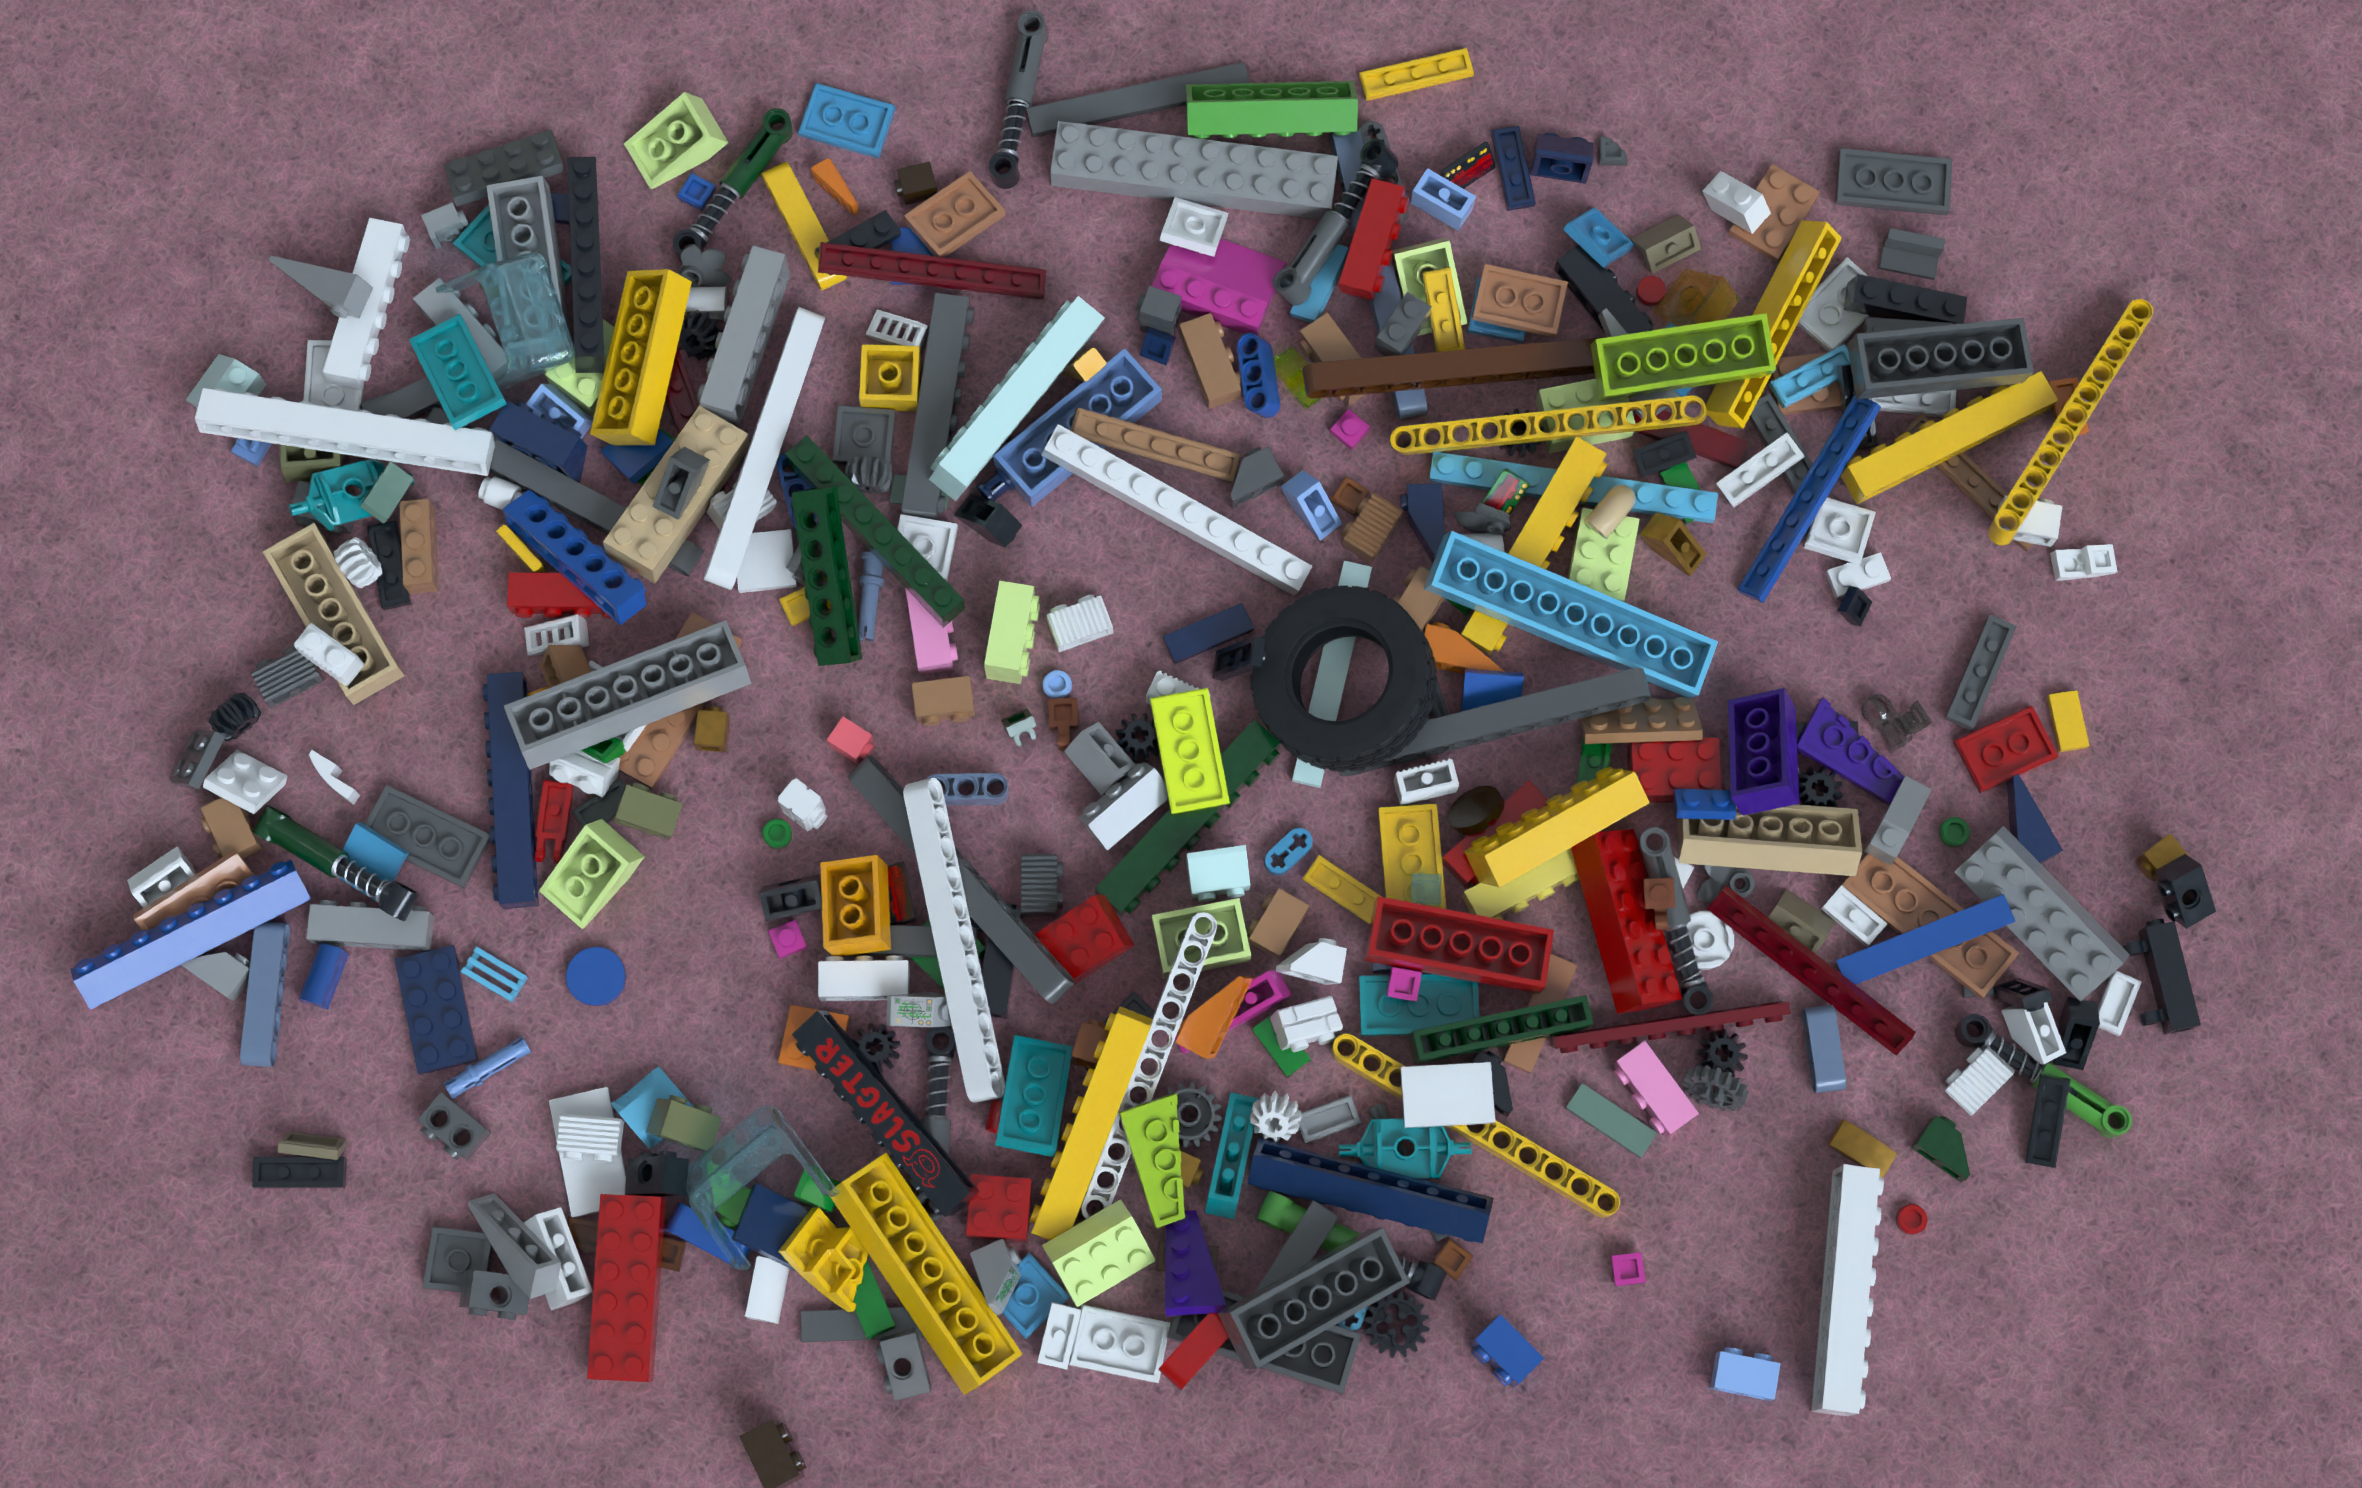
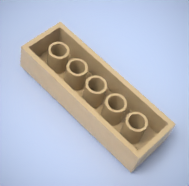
(649, 538)
(331, 603)
(1776, 839)

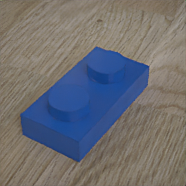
(1704, 804)

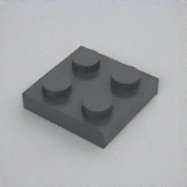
(863, 433)
(200, 753)
(451, 1254)

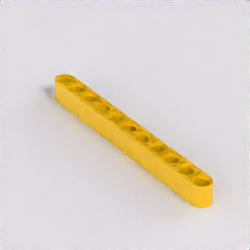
(2065, 430)
(1561, 431)
(1485, 1138)

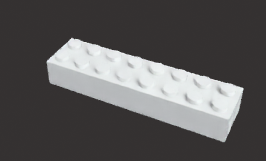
(1846, 1290)

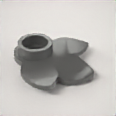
(703, 267)
(1484, 520)
(1722, 876)

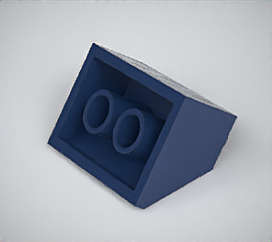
(541, 439)

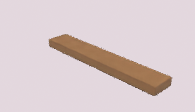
(1155, 445)
(1969, 479)

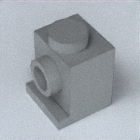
(445, 224)

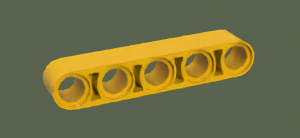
(799, 219)

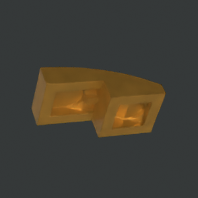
(1861, 1147)

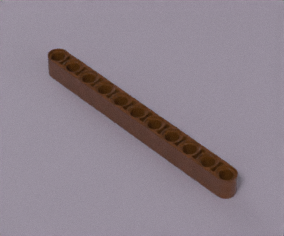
(1448, 368)

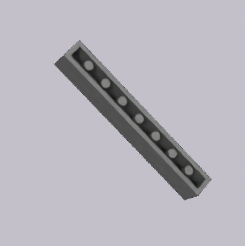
(937, 402)

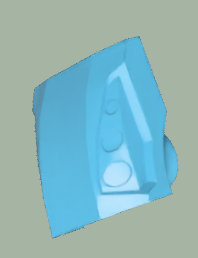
(638, 1103)

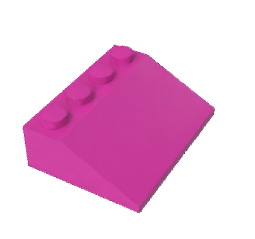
(1230, 285)

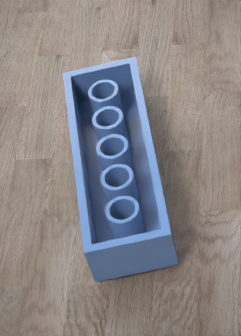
(1117, 390)

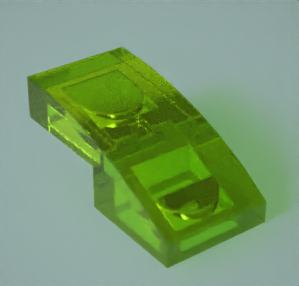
(1289, 370)

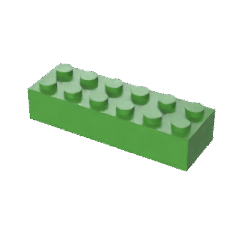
(1271, 108)

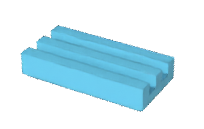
(472, 961)

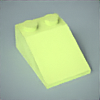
(676, 140)
(1424, 257)
(581, 387)
(591, 872)

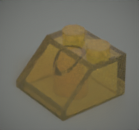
(1697, 299)

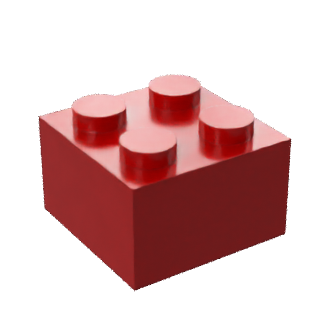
(999, 1208)

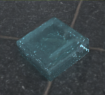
(1426, 889)

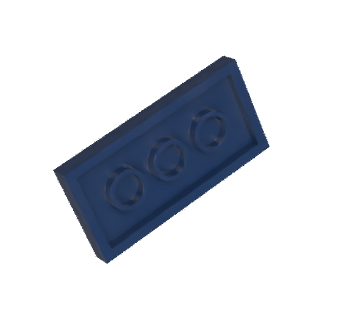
(436, 1010)

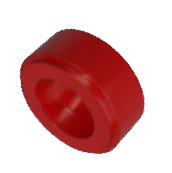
(1650, 290)
(1911, 1219)

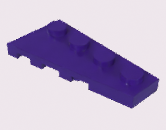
(1841, 749)
(1189, 1270)

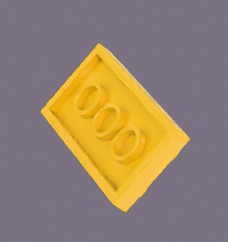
(1409, 846)

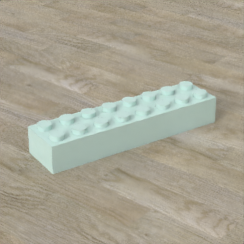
(1014, 397)

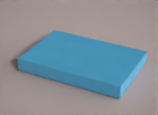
(847, 120)

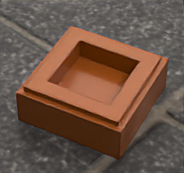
(1349, 495)
(1452, 1259)

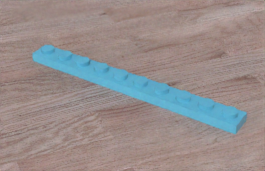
(1650, 497)

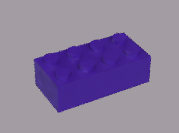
(1763, 752)

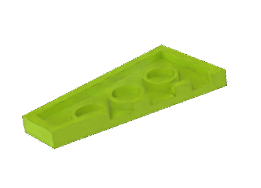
(1154, 1146)

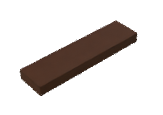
(585, 1238)

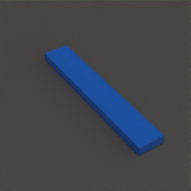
(1926, 940)

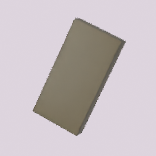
(312, 1145)

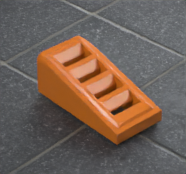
(831, 181)

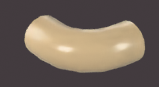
(1611, 510)

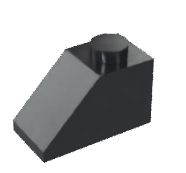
(989, 519)
(2077, 1031)
(1501, 1090)

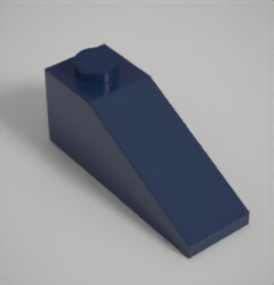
(1425, 514)
(2028, 823)

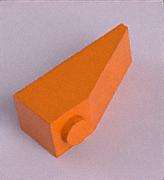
(1454, 652)
(1209, 1023)

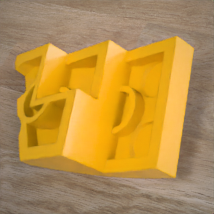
(827, 1257)

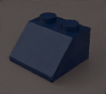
(1562, 158)

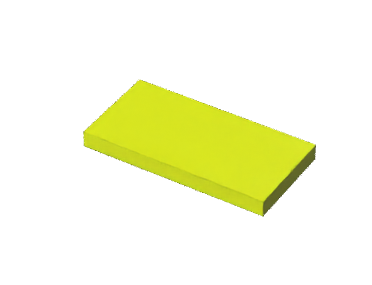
(1189, 751)

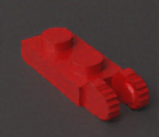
(553, 818)

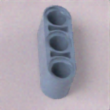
(981, 783)
(1823, 1049)

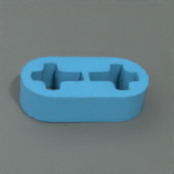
(1293, 856)

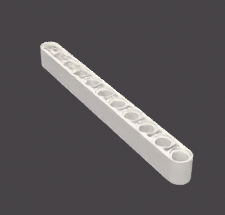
(764, 449)
(954, 940)
(1159, 1054)

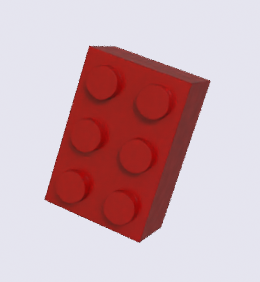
(1675, 765)
(1086, 937)

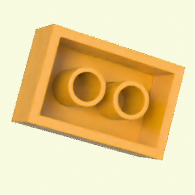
(855, 906)

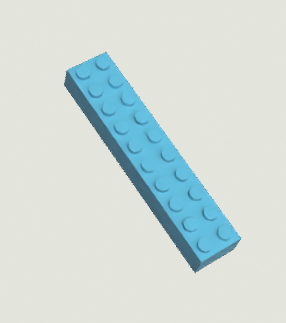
(1570, 614)

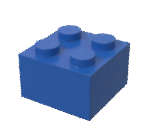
(1505, 1351)

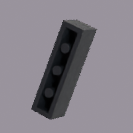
(1598, 289)
(1902, 301)

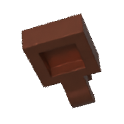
(1063, 717)
(1659, 896)

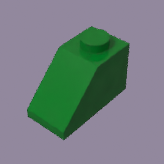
(809, 1193)

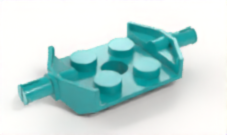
(327, 493)
(1430, 1152)

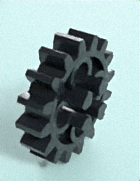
(1411, 1334)

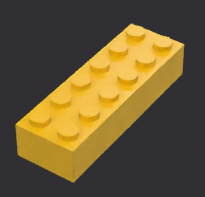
(641, 357)
(1556, 826)

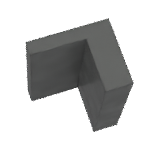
(1911, 253)

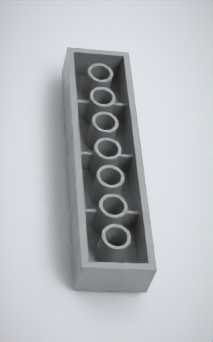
(627, 694)

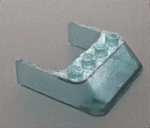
(524, 315)
(738, 1160)

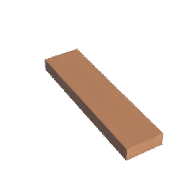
(1559, 976)

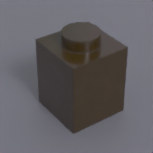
(916, 183)

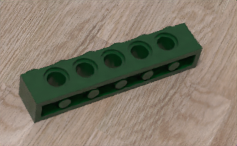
(834, 563)
(1500, 1029)

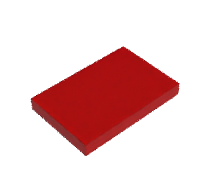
(2005, 749)

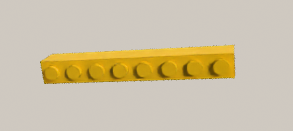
(1784, 304)
(1948, 437)
(1544, 529)
(1093, 1123)

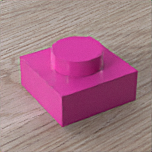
(1350, 429)
(787, 939)
(1403, 983)
(1627, 1269)

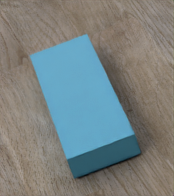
(1322, 287)
(1809, 377)

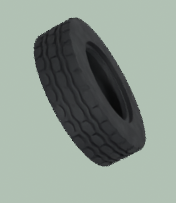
(1381, 729)

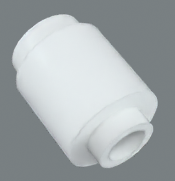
(498, 492)

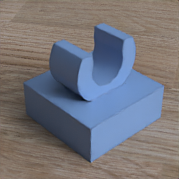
(250, 450)

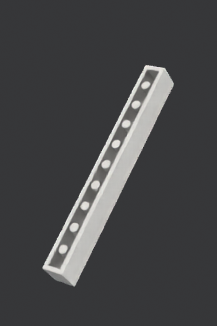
(345, 431)
(1176, 510)

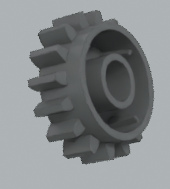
(1205, 1110)

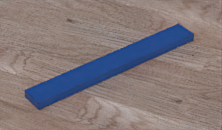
(1808, 498)

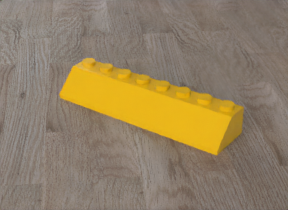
(925, 1274)

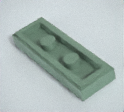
(1611, 1120)

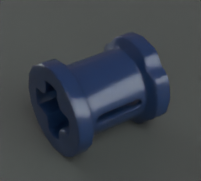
(999, 478)

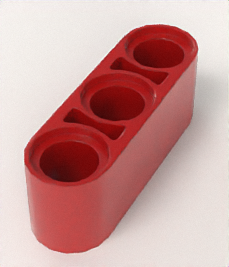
(1194, 1351)

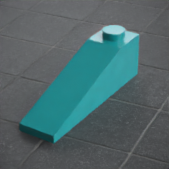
(1231, 1157)

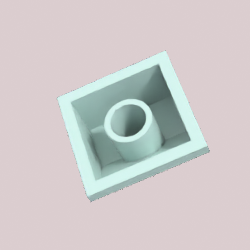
(228, 375)
(1218, 873)

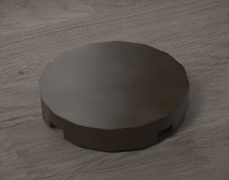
(1475, 809)

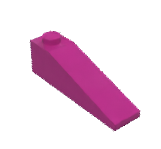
(1262, 995)

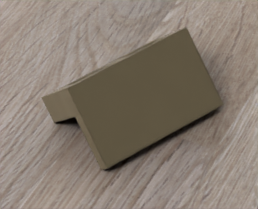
(1667, 243)
(1802, 921)

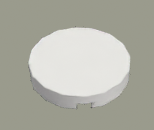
(1711, 938)

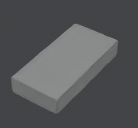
(1328, 1119)

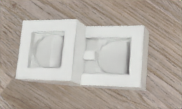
(2084, 562)
(330, 773)

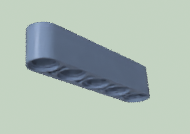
(265, 994)

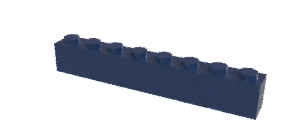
(511, 799)
(1370, 1191)

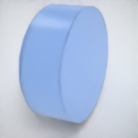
(1057, 684)

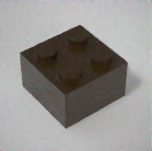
(772, 1454)

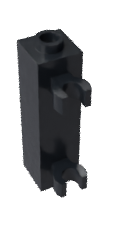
(997, 974)
(2168, 977)

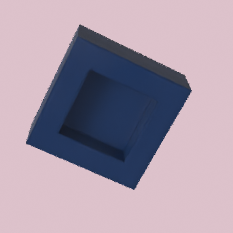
(1157, 346)

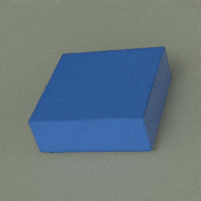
(696, 191)

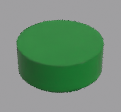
(1954, 832)
(777, 833)

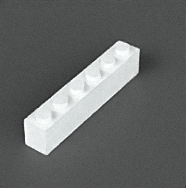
(354, 337)

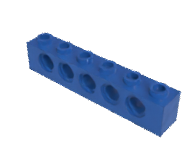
(575, 556)

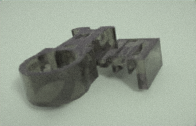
(1897, 727)

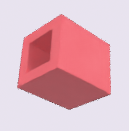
(851, 741)

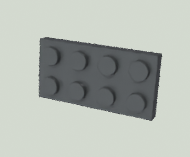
(510, 162)
(1893, 181)
(429, 835)

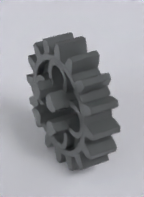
(1700, 1082)

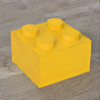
(890, 377)

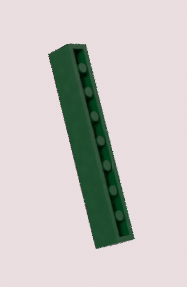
(878, 533)
(1174, 833)

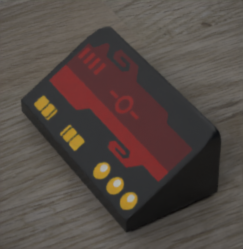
(1470, 166)
(900, 897)

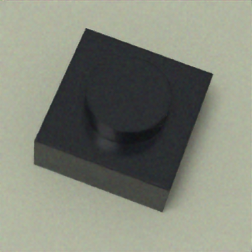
(1854, 606)

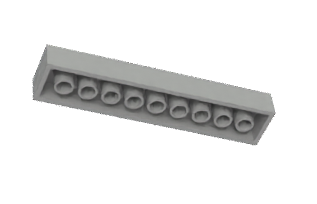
(1193, 170)

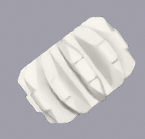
(358, 562)
(1275, 1116)

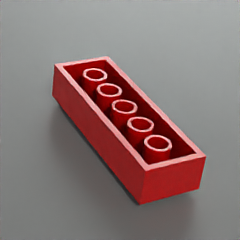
(1625, 931)
(1459, 945)
(626, 1288)

